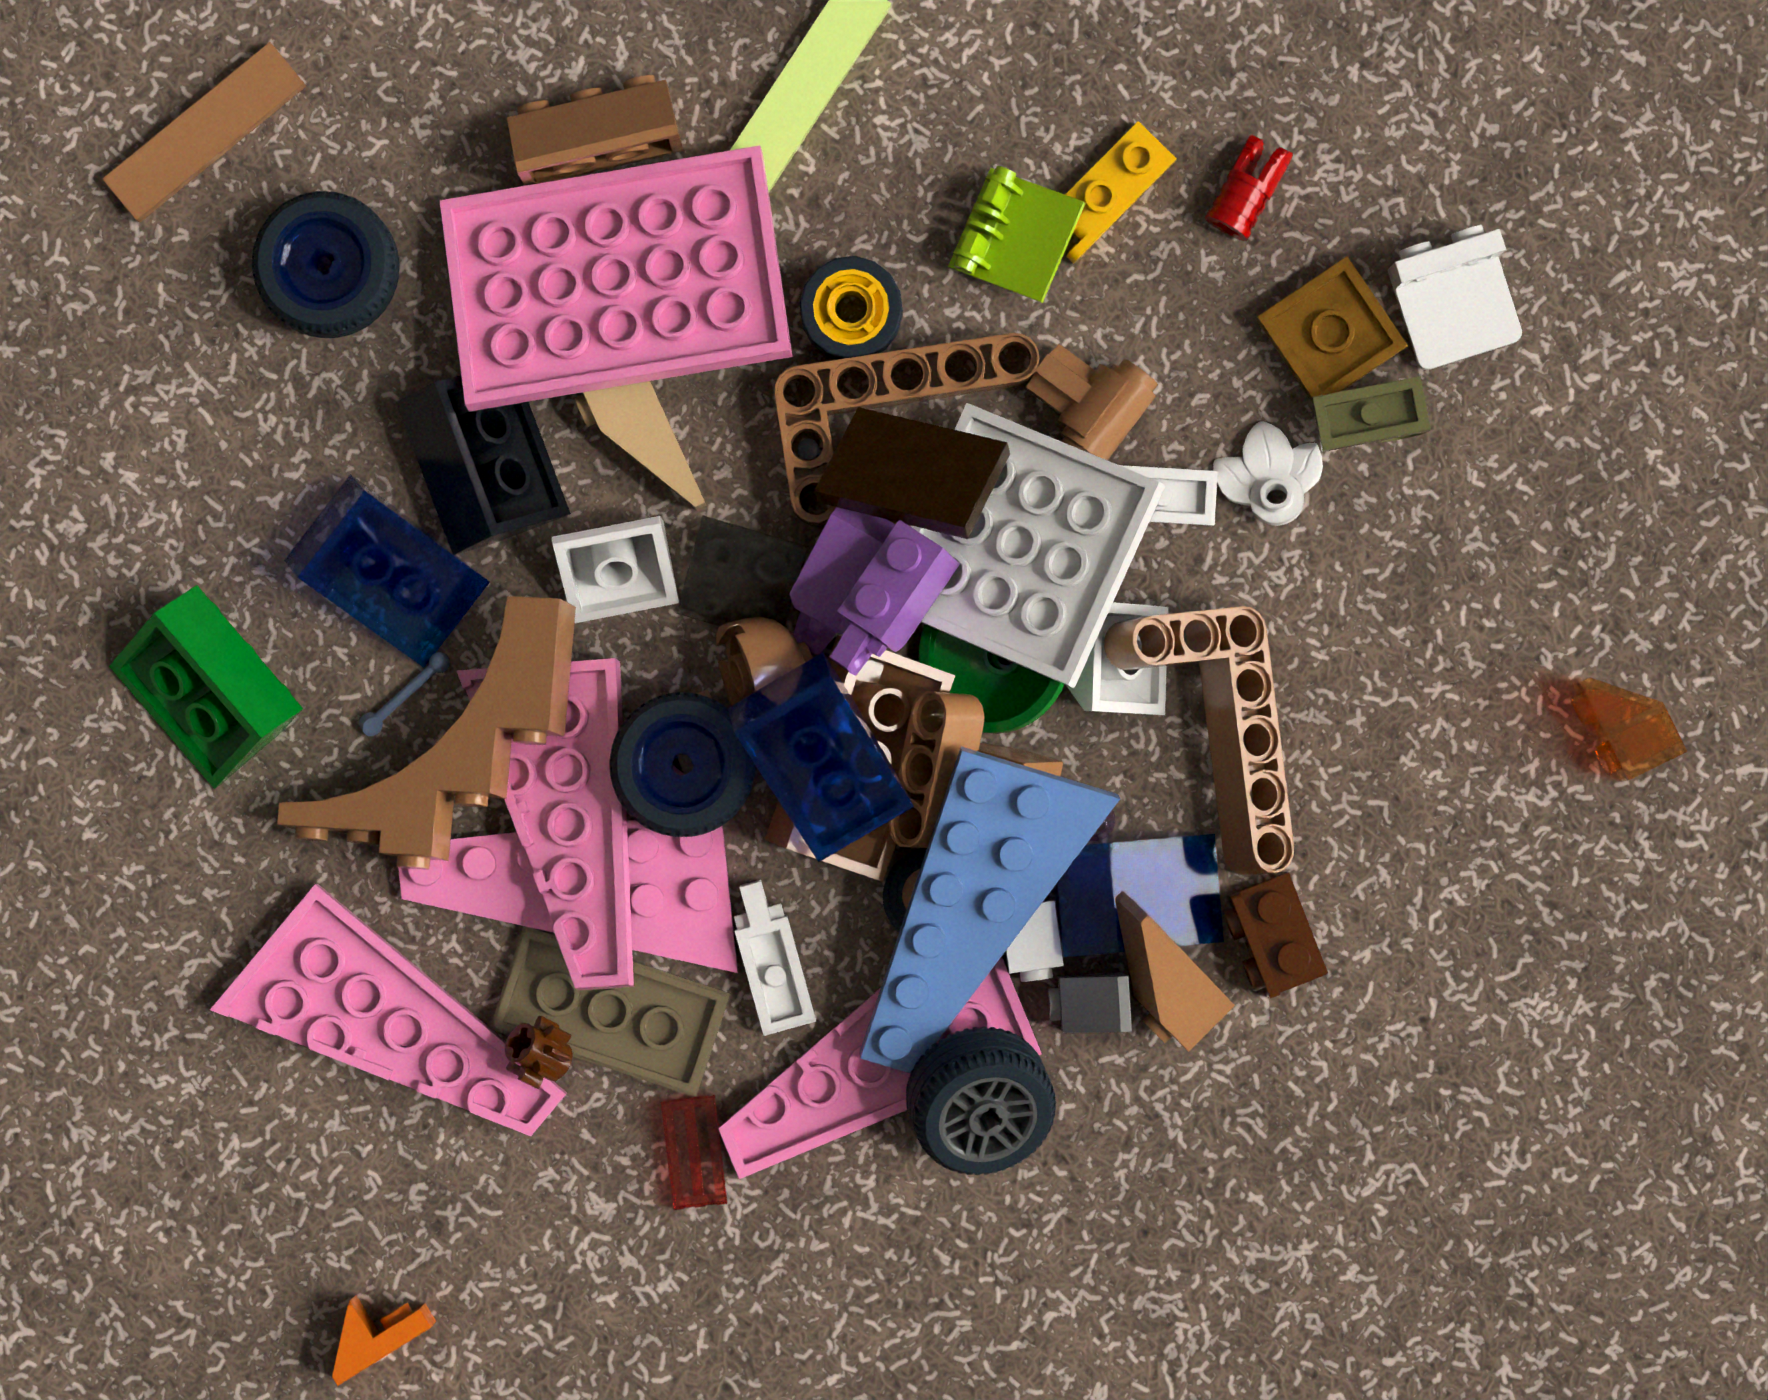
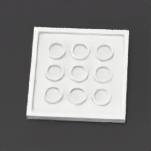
(1042, 551)

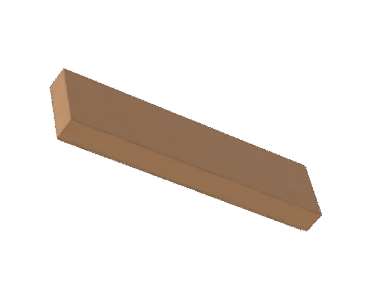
(204, 132)

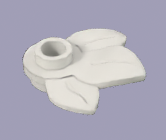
(1269, 466)

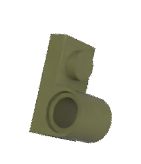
(1371, 414)

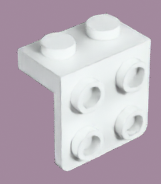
(1455, 298)

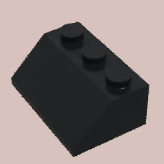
(481, 466)

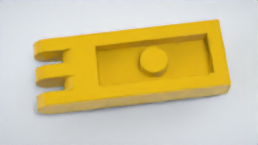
(1117, 184)

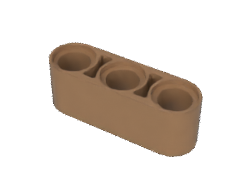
(932, 742)

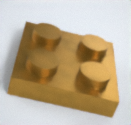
(1331, 331)

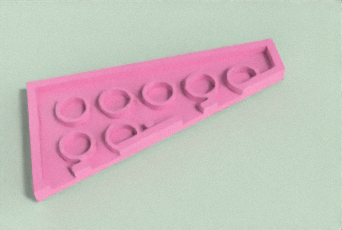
(577, 826)
(675, 891)
(363, 1003)
(838, 1093)

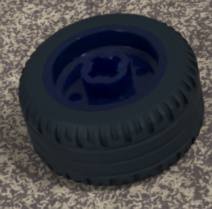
(292, 249)
(647, 780)

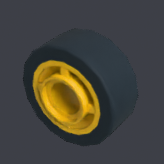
(854, 278)

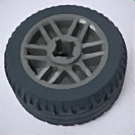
(980, 1101)

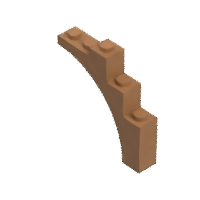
(519, 696)

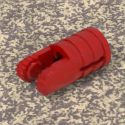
(1243, 195)

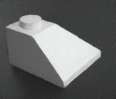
(1117, 690)

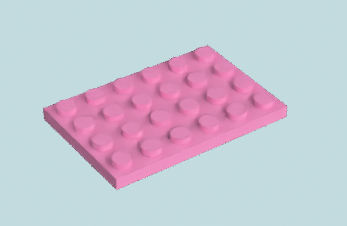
(615, 278)

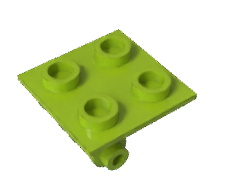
(1016, 234)

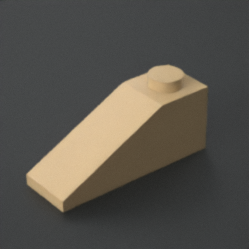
(639, 427)

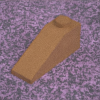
(1166, 981)

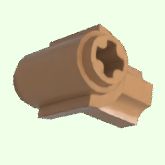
(1093, 405)

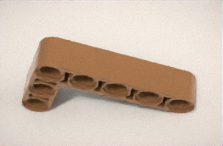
(883, 393)
(1228, 719)

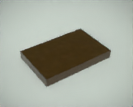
(912, 472)

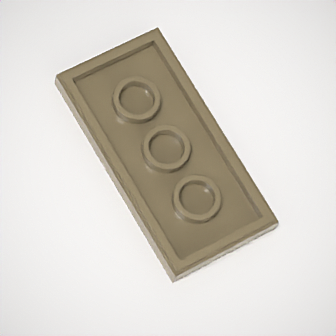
(648, 1031)

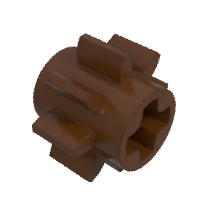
(538, 1052)

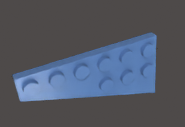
(986, 871)

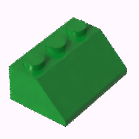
(205, 686)

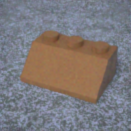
(594, 131)

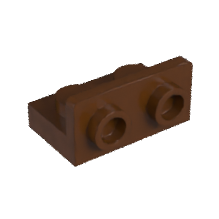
(1275, 935)

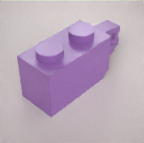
(832, 571)
(891, 596)

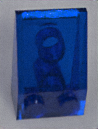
(385, 571)
(819, 757)
(1166, 877)

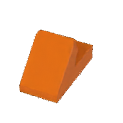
(363, 1343)

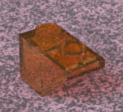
(1631, 728)

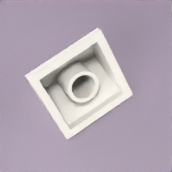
(616, 569)

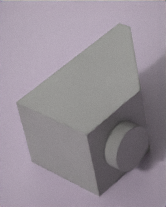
(1091, 1003)

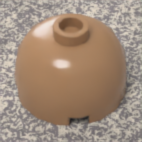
(757, 655)

